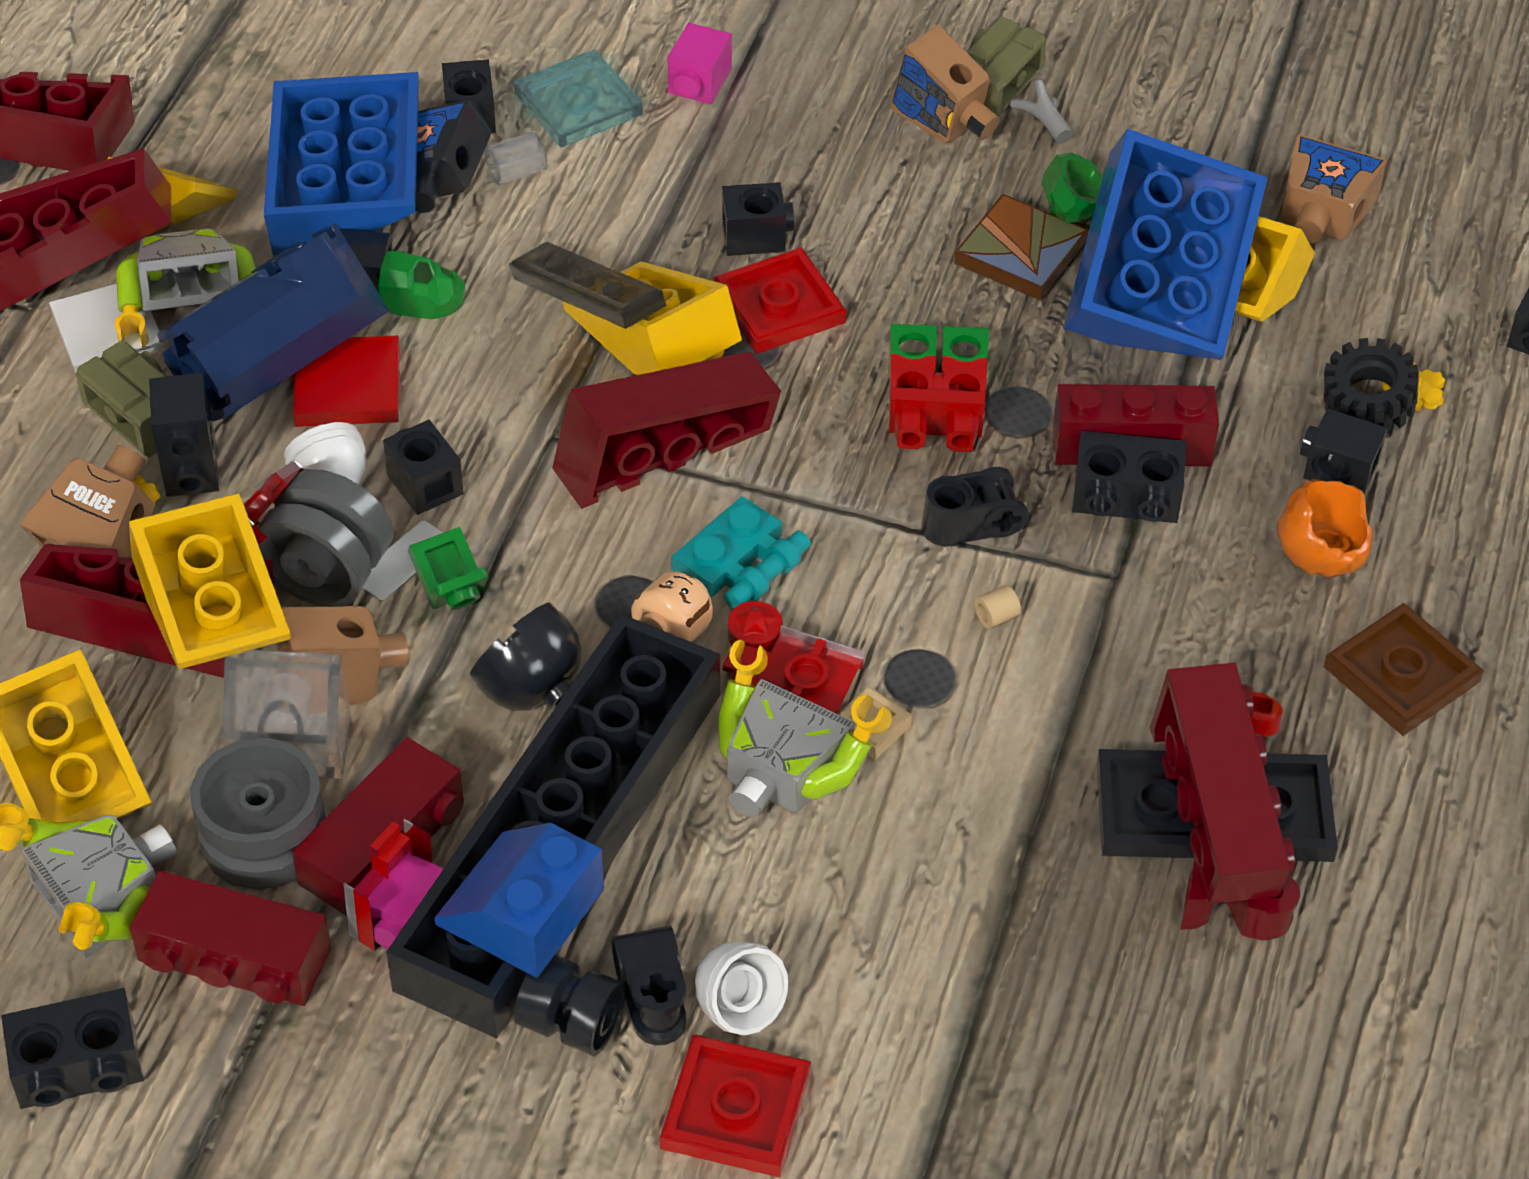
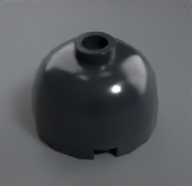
(531, 663)

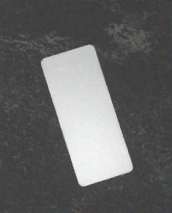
(396, 563)

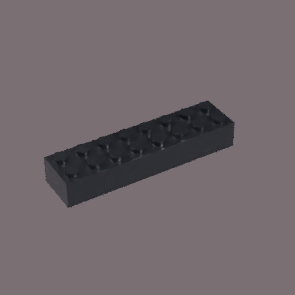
(584, 772)

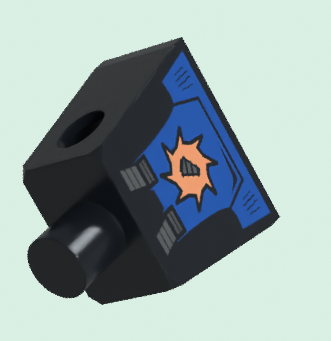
(447, 151)

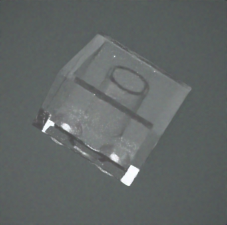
(289, 700)

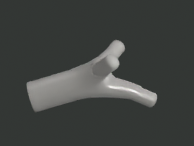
(1046, 112)

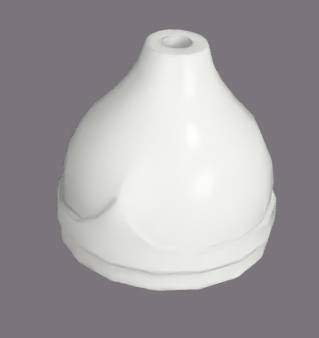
(331, 448)
(741, 986)

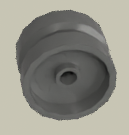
(324, 537)
(255, 809)

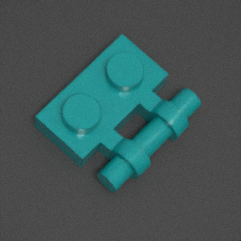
(731, 543)

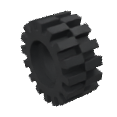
(1372, 364)

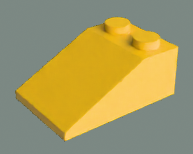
(688, 330)
(206, 581)
(65, 746)

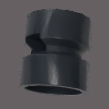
(575, 1005)

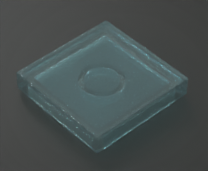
(578, 98)

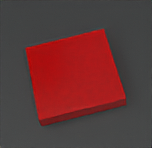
(781, 300)
(350, 384)
(735, 1105)

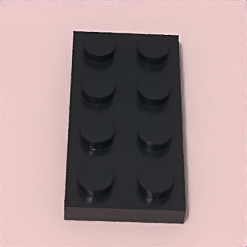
(1143, 819)

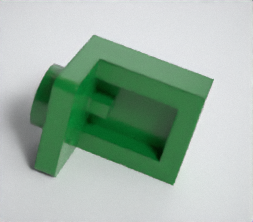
(448, 570)

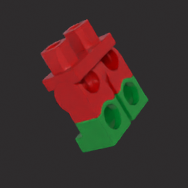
(937, 402)

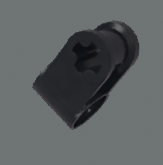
(969, 505)
(654, 983)

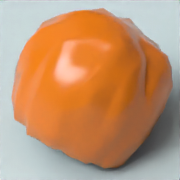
(1326, 528)

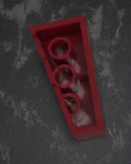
(63, 121)
(77, 220)
(659, 420)
(97, 601)
(1222, 782)

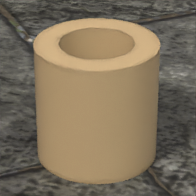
(997, 606)

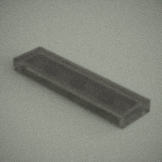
(587, 285)

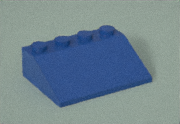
(340, 155)
(1165, 249)

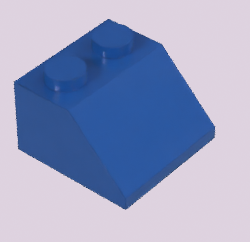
(526, 895)

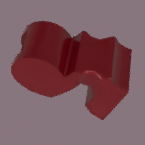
(1255, 918)

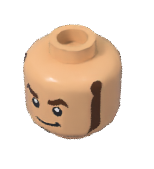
(675, 605)

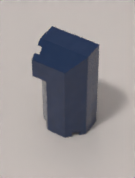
(274, 321)

